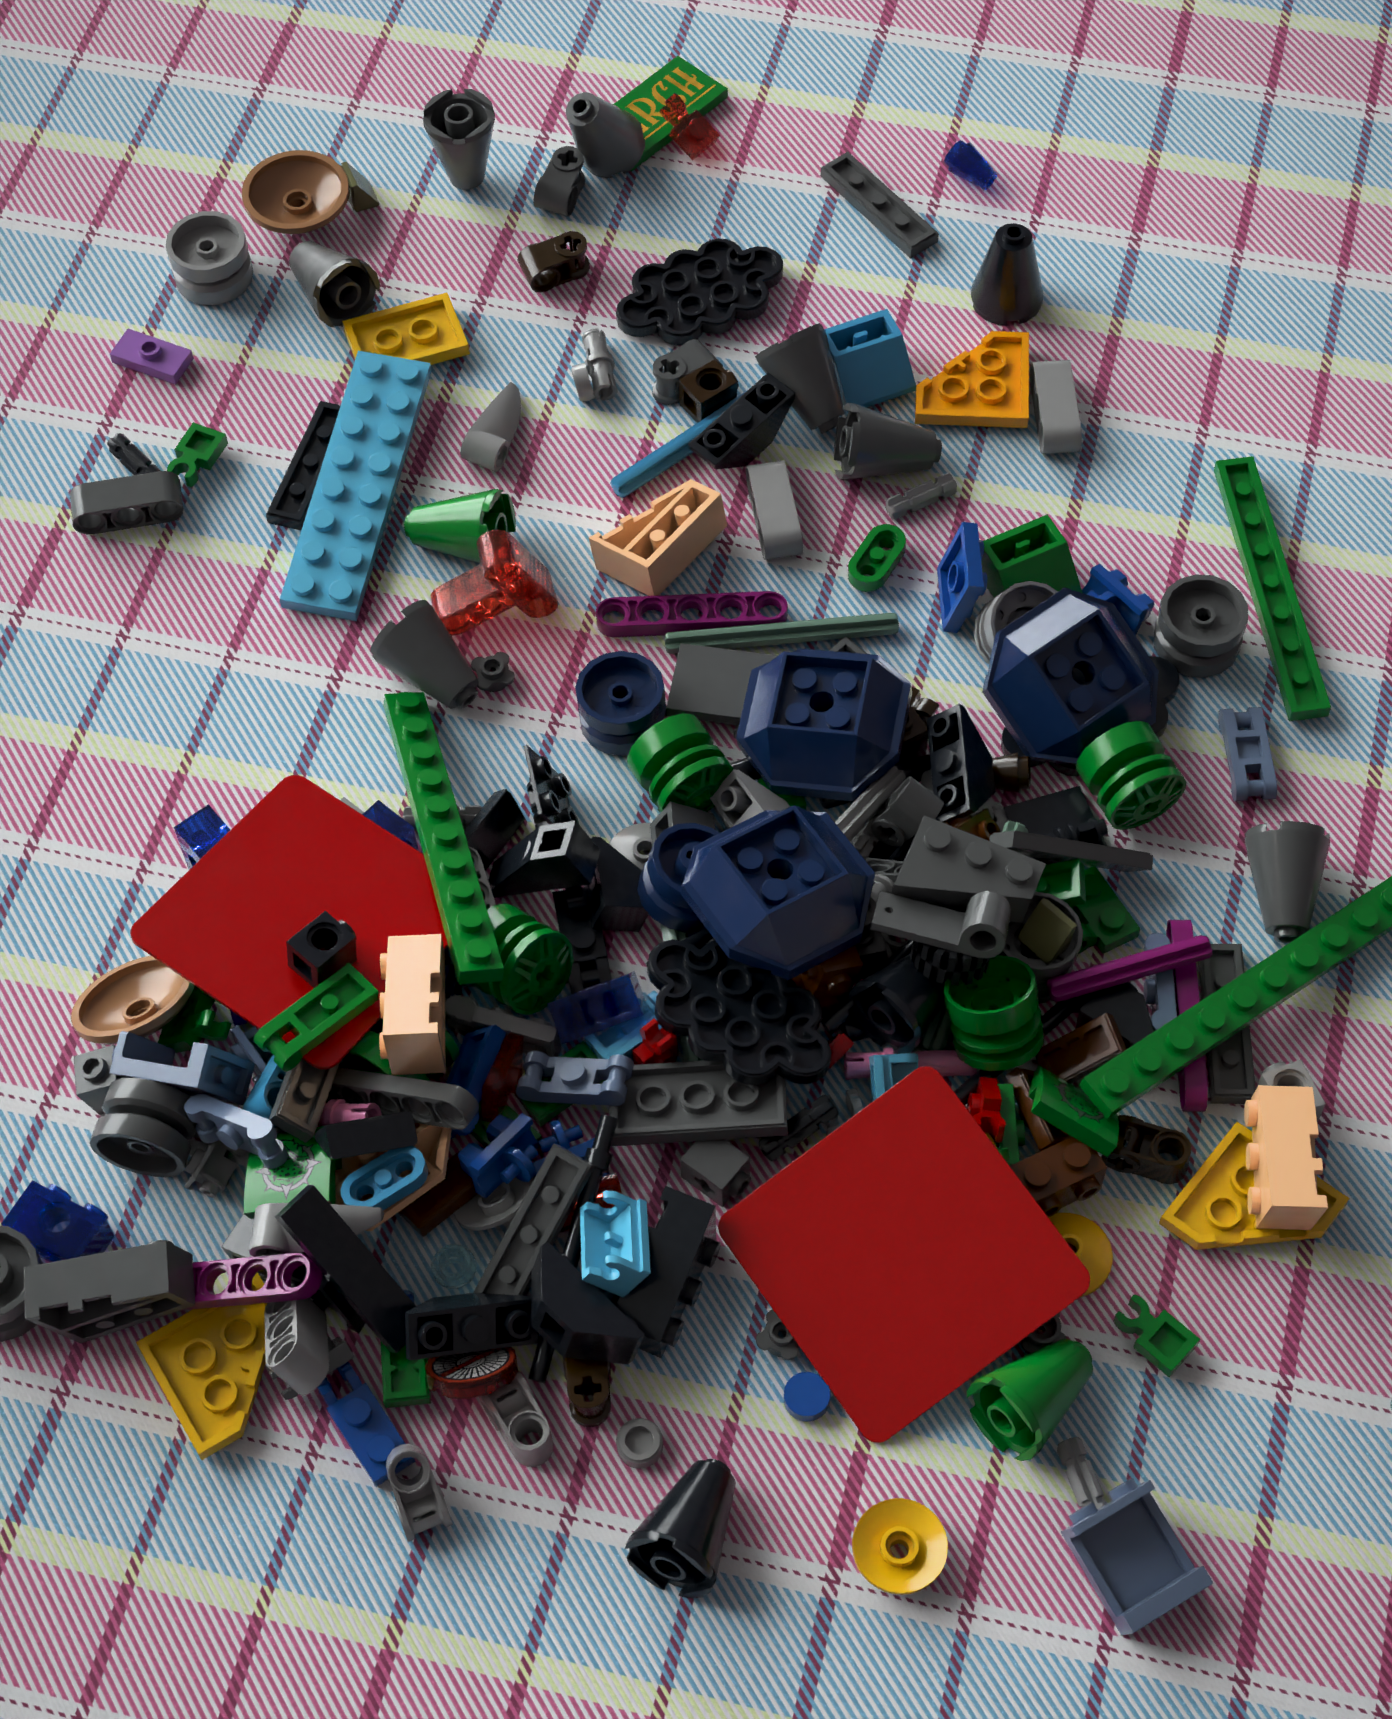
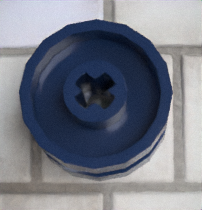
(619, 700)
(664, 873)

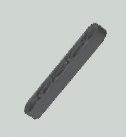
(428, 1100)

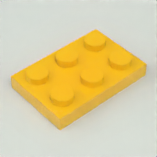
(414, 331)

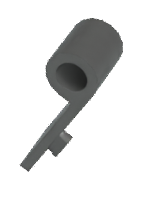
(976, 933)

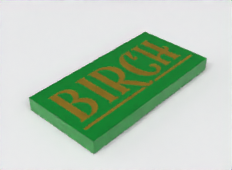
(647, 99)

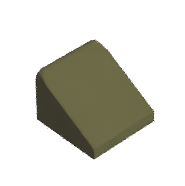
(360, 190)
(1047, 931)

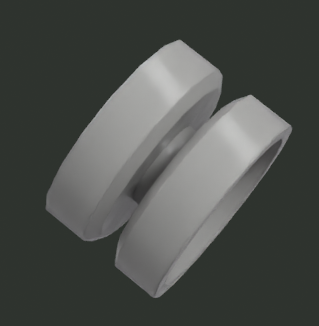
(209, 258)

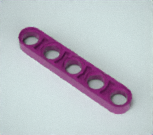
(673, 606)
(1193, 1078)
(240, 1277)

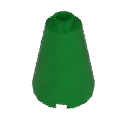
(458, 522)
(1030, 1396)

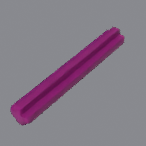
(1129, 968)

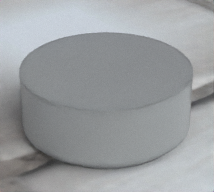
(582, 382)
(639, 1443)

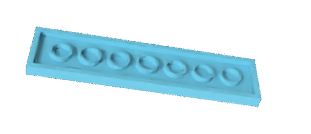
(356, 486)

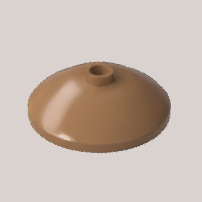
(295, 192)
(130, 998)

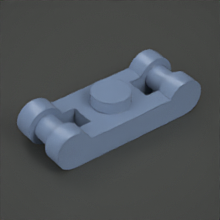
(1248, 753)
(1159, 988)
(575, 1079)
(236, 1129)

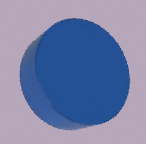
(806, 1396)

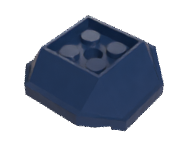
(1034, 684)
(827, 751)
(776, 921)

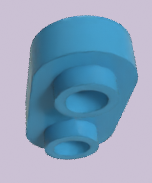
(383, 1180)

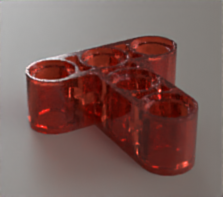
(503, 580)

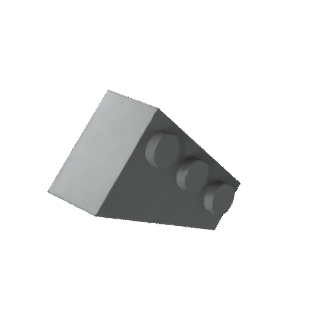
(953, 866)
(109, 1290)

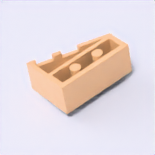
(663, 540)
(413, 1004)
(1284, 1158)

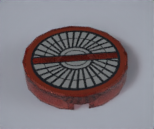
(471, 1373)

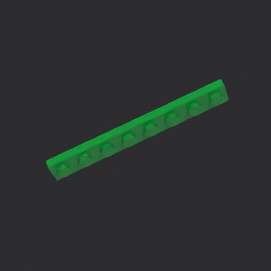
(1272, 590)

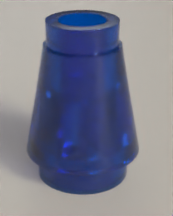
(970, 165)

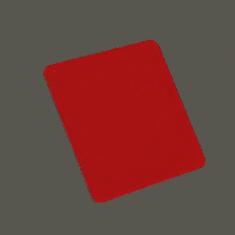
(267, 881)
(903, 1254)

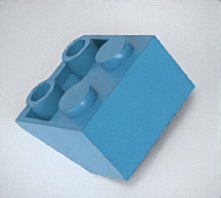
(870, 359)

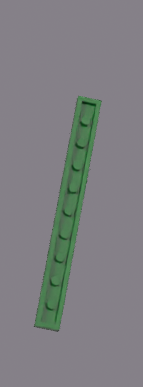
(443, 840)
(1240, 1002)

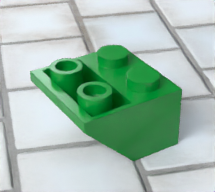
(1029, 554)

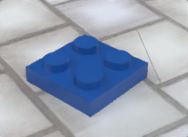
(961, 577)

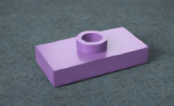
(151, 356)

